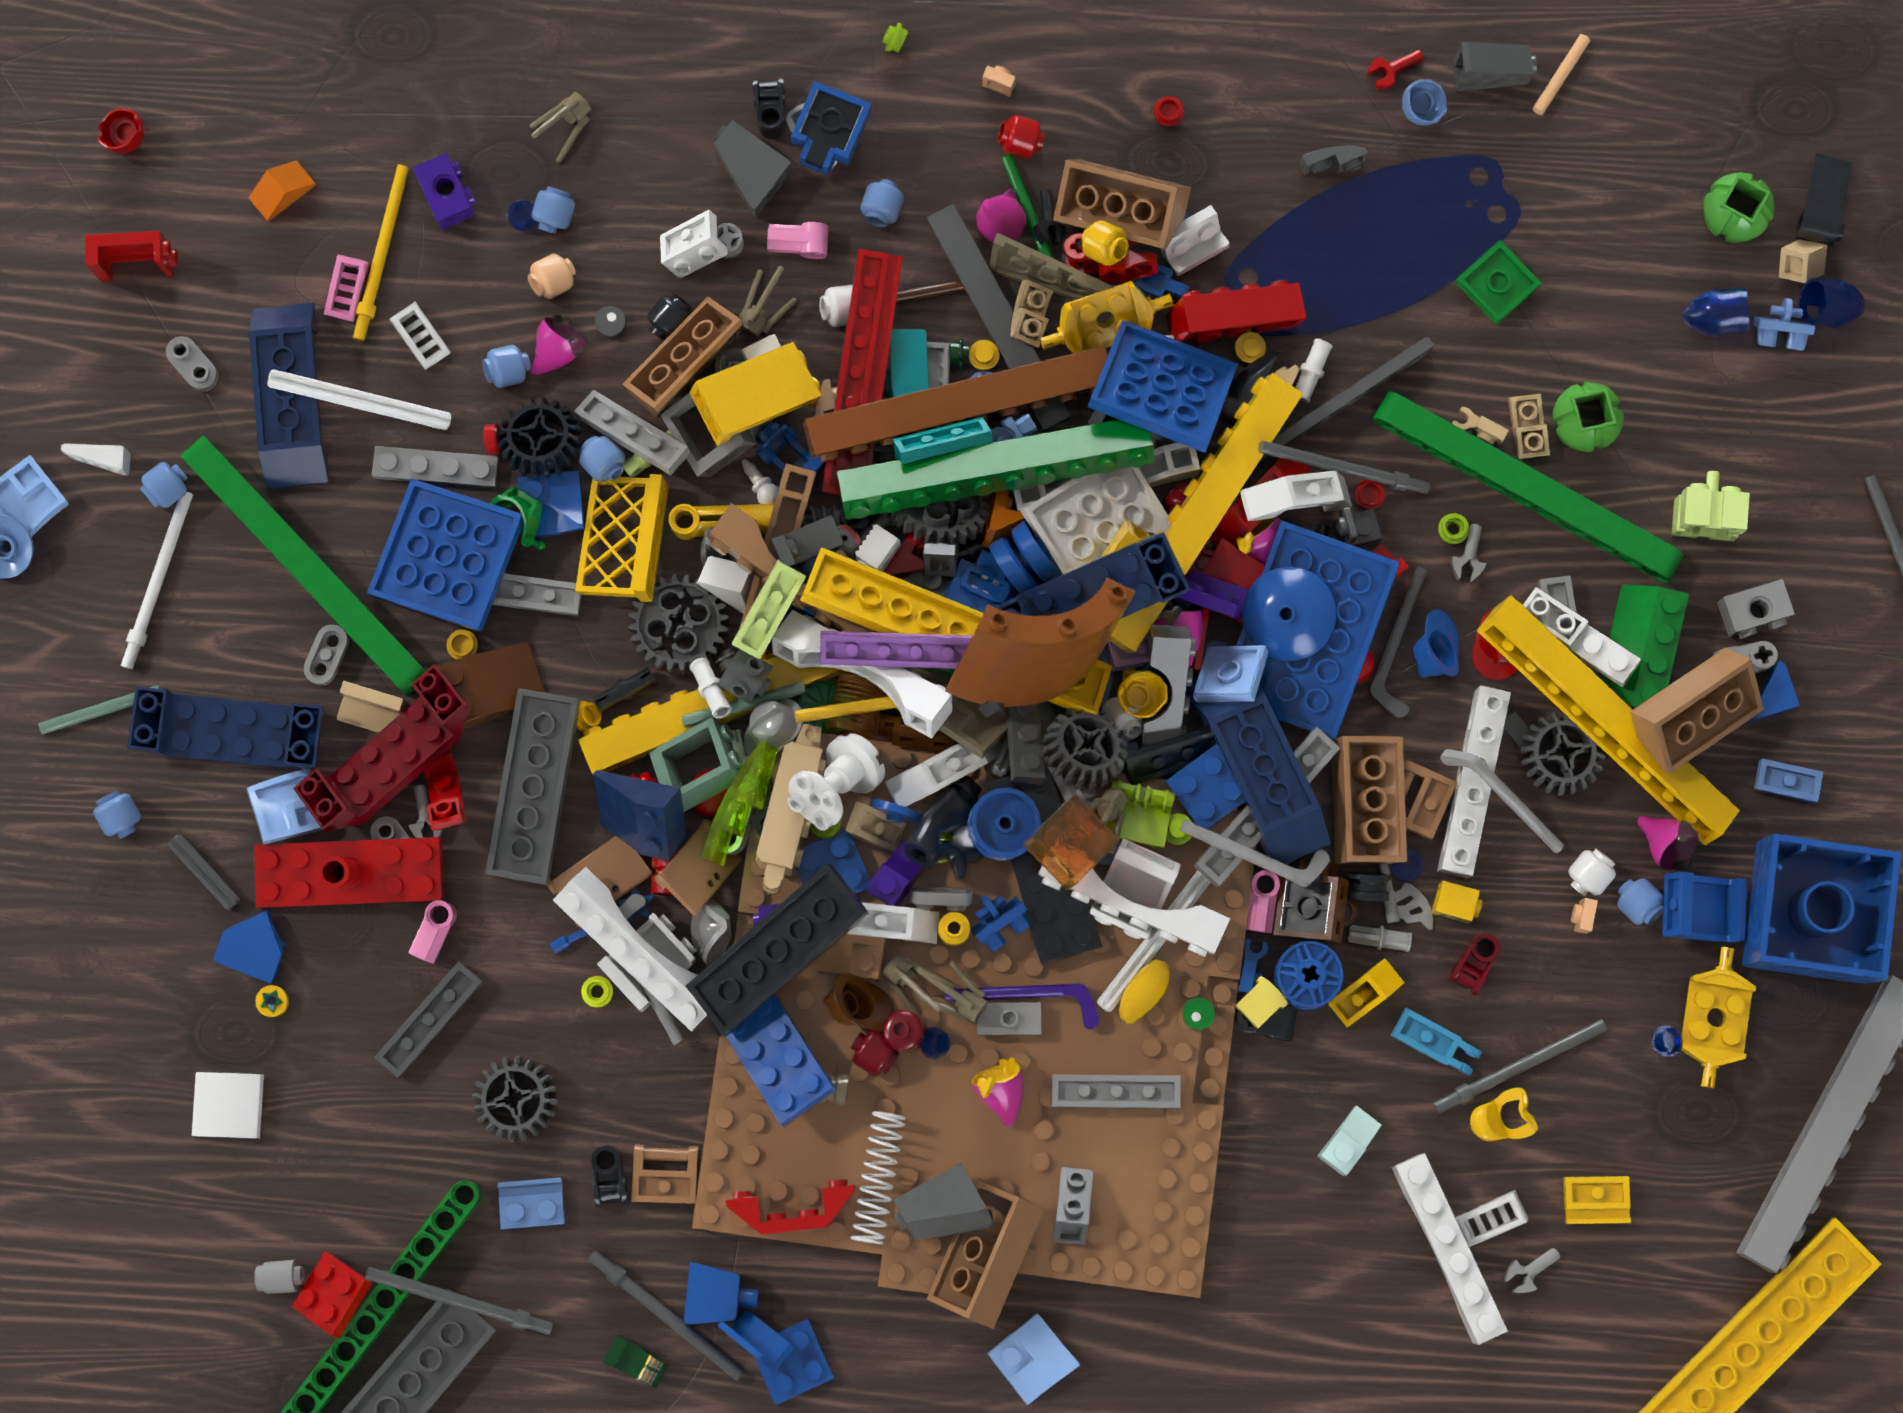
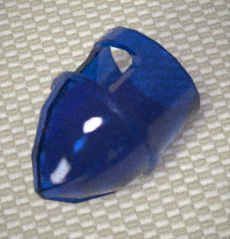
(1836, 301)
(1719, 312)

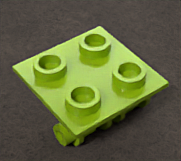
(1146, 814)

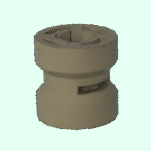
(839, 1096)

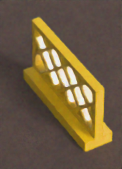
(647, 544)

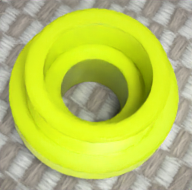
(588, 986)

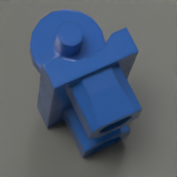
(996, 916)

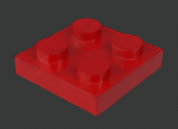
(331, 1294)

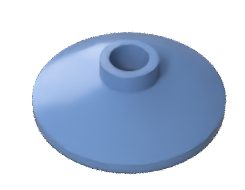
(22, 547)

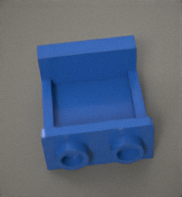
(1704, 908)

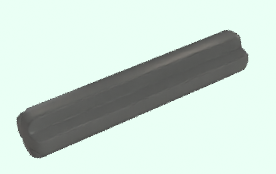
(204, 872)

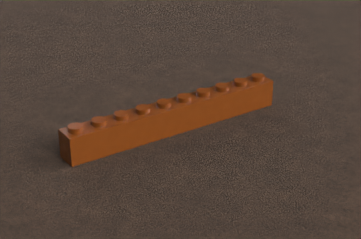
(954, 403)

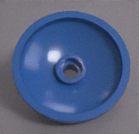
(1311, 607)

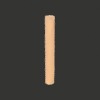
(1561, 74)

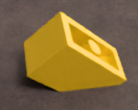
(1366, 993)

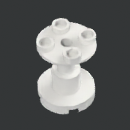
(850, 767)

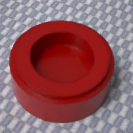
(491, 439)

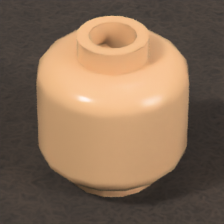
(551, 276)

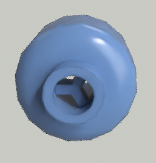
(882, 203)
(553, 209)
(506, 366)
(602, 458)
(164, 484)
(117, 814)
(1640, 901)

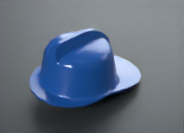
(1438, 648)

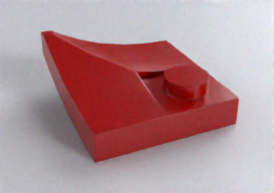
(1233, 567)

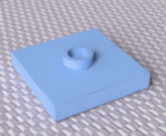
(1230, 674)

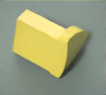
(1261, 1002)

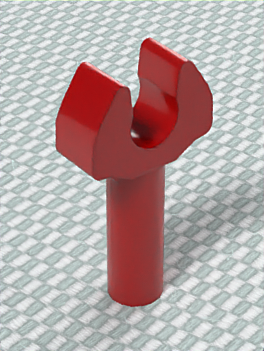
(1393, 68)

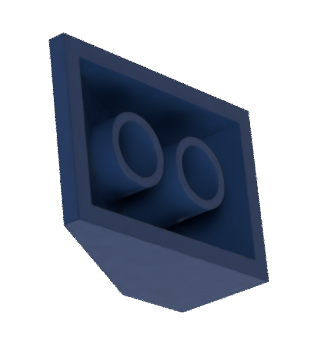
(641, 813)

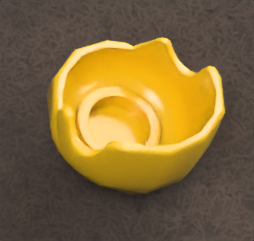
(1143, 692)

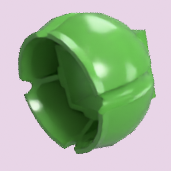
(1731, 223)
(1569, 422)

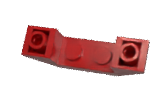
(1235, 522)
(445, 793)
(749, 1210)

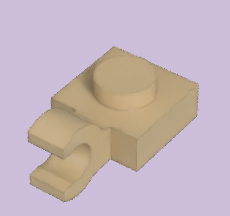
(1482, 427)

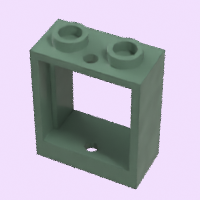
(709, 784)

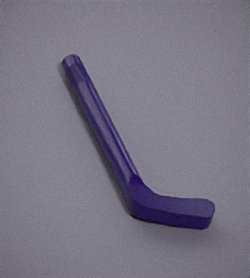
(1075, 990)

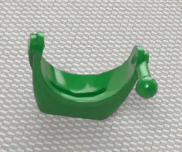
(531, 512)

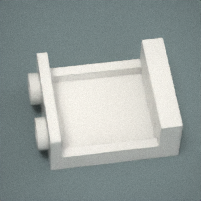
(1140, 878)
(659, 935)

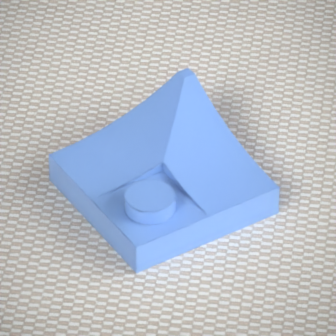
(29, 495)
(280, 810)
(1032, 1358)

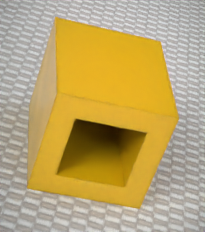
(1457, 902)

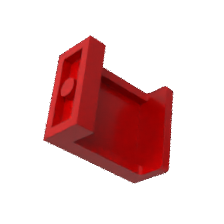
(110, 248)

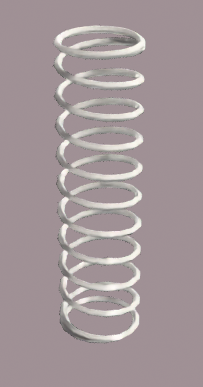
(872, 1151)

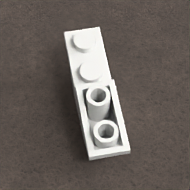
(1584, 641)

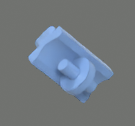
(1797, 331)
(1013, 429)

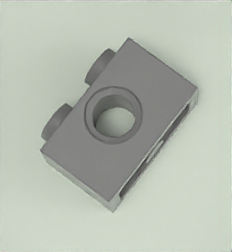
(1770, 597)

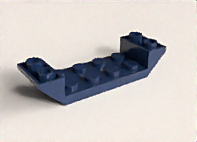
(285, 421)
(1142, 566)
(225, 729)
(1267, 776)

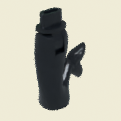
(942, 817)

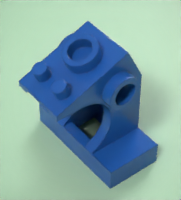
(775, 438)

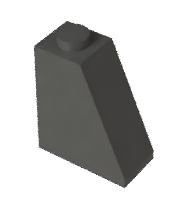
(1492, 65)
(751, 165)
(943, 1207)

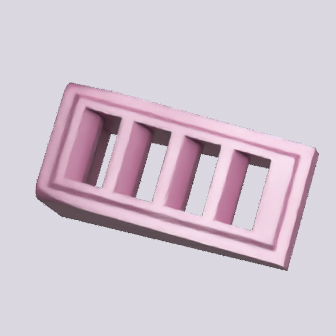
(338, 273)

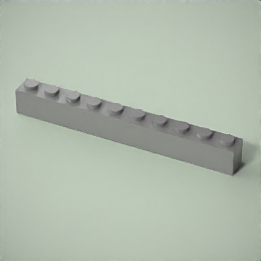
(1827, 1131)

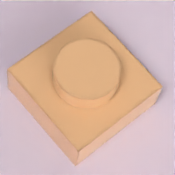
(999, 80)
(1584, 915)

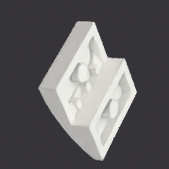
(227, 1105)

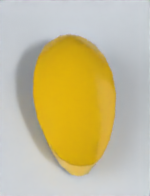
(1144, 991)

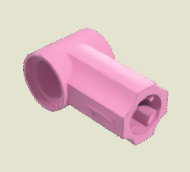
(808, 240)
(1262, 905)
(431, 934)

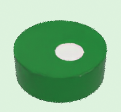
(1198, 1013)

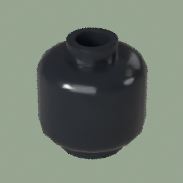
(668, 315)

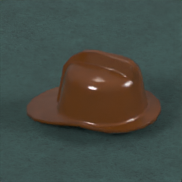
(858, 1003)

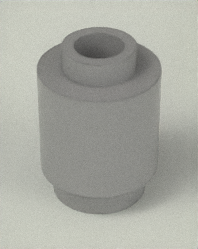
(279, 1277)

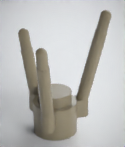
(571, 109)
(755, 318)
(1111, 808)
(900, 973)
(970, 1004)

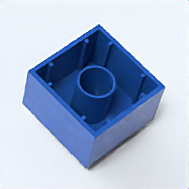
(1821, 909)

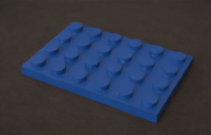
(1321, 686)

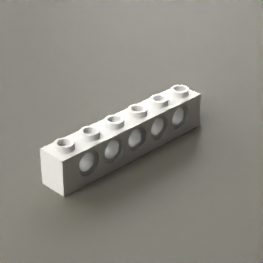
(1471, 791)

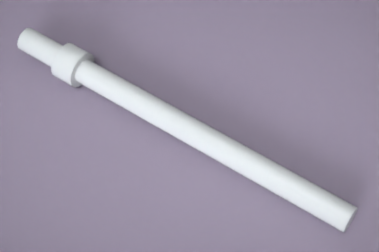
(137, 637)

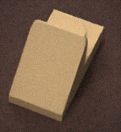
(873, 828)

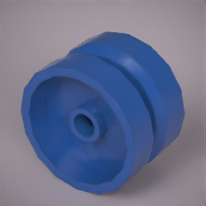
(1026, 560)
(984, 826)

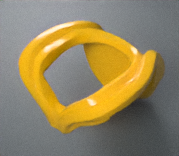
(1487, 1120)

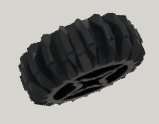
(518, 432)

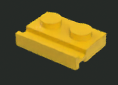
(1596, 1200)

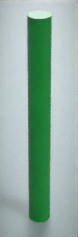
(1024, 200)

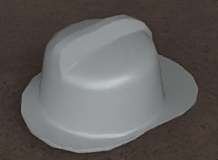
(773, 724)

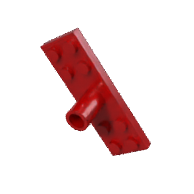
(372, 872)

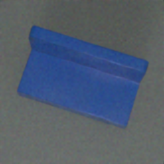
(759, 1340)

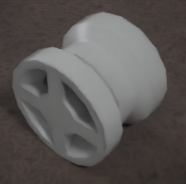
(727, 234)

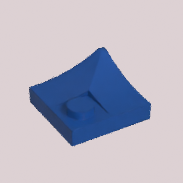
(560, 502)

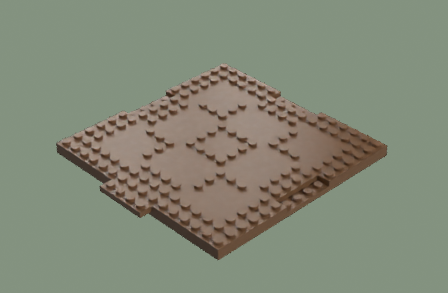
(1147, 1163)

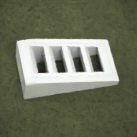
(405, 314)
(108, 457)
(1512, 1198)

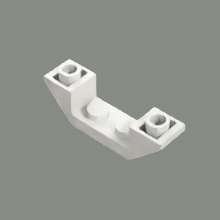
(1296, 492)
(936, 773)
(899, 923)

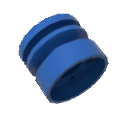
(1290, 980)

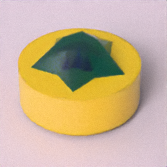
(272, 1001)

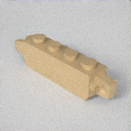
(783, 827)

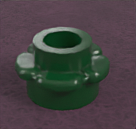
(958, 353)

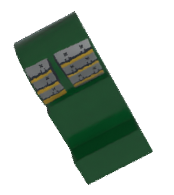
(636, 1361)

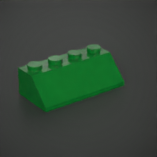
(1649, 627)

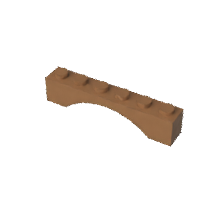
(785, 517)
(741, 538)

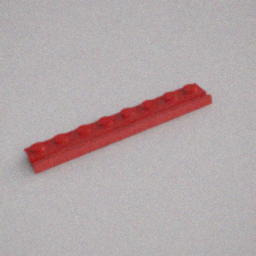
(865, 348)

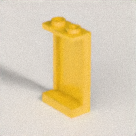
(755, 392)

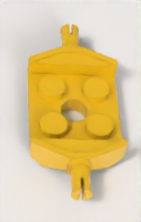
(1079, 317)
(1730, 995)

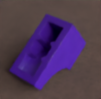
(894, 878)

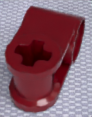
(1474, 964)

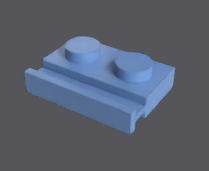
(531, 1203)

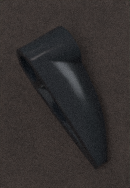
(1241, 386)

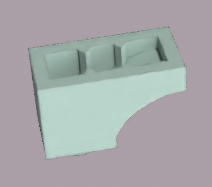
(1349, 1141)

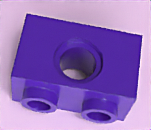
(452, 207)

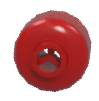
(1020, 136)

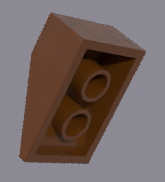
(491, 680)

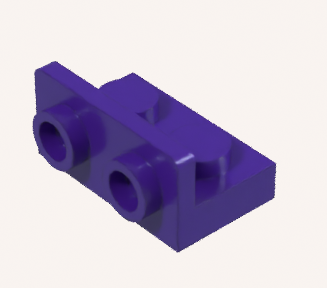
(1215, 594)

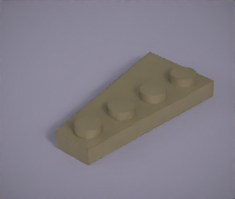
(1023, 263)

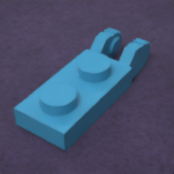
(1433, 1040)

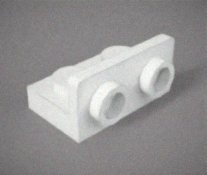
(1195, 241)
(691, 245)

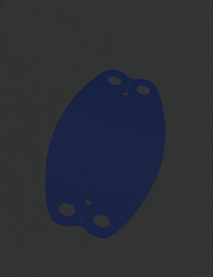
(1380, 240)

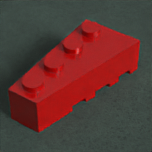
(1236, 312)

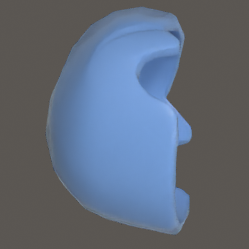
(1424, 102)

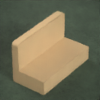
(368, 707)

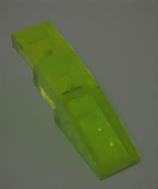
(745, 791)

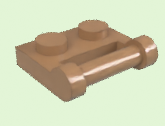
(1430, 800)
(664, 1185)

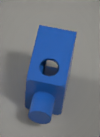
(715, 1295)

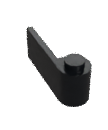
(1825, 201)

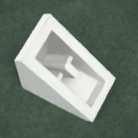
(726, 581)

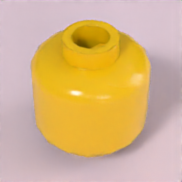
(1105, 243)

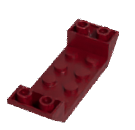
(389, 758)

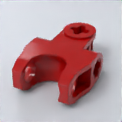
(1118, 273)

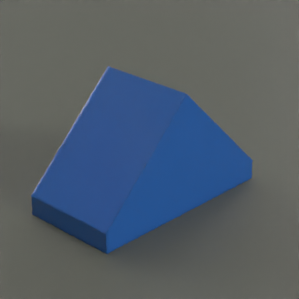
(1777, 693)

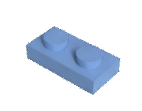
(1788, 781)

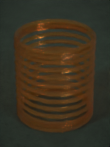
(854, 681)

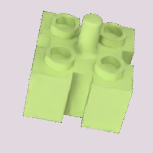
(1711, 513)

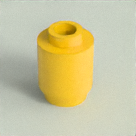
(954, 939)

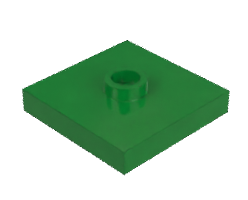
(1498, 282)

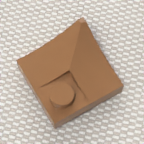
(855, 955)

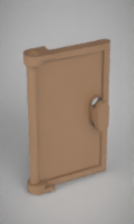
(612, 864)
(692, 877)

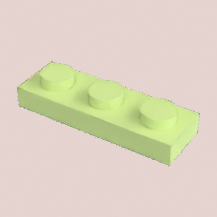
(768, 609)

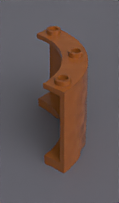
(1037, 657)

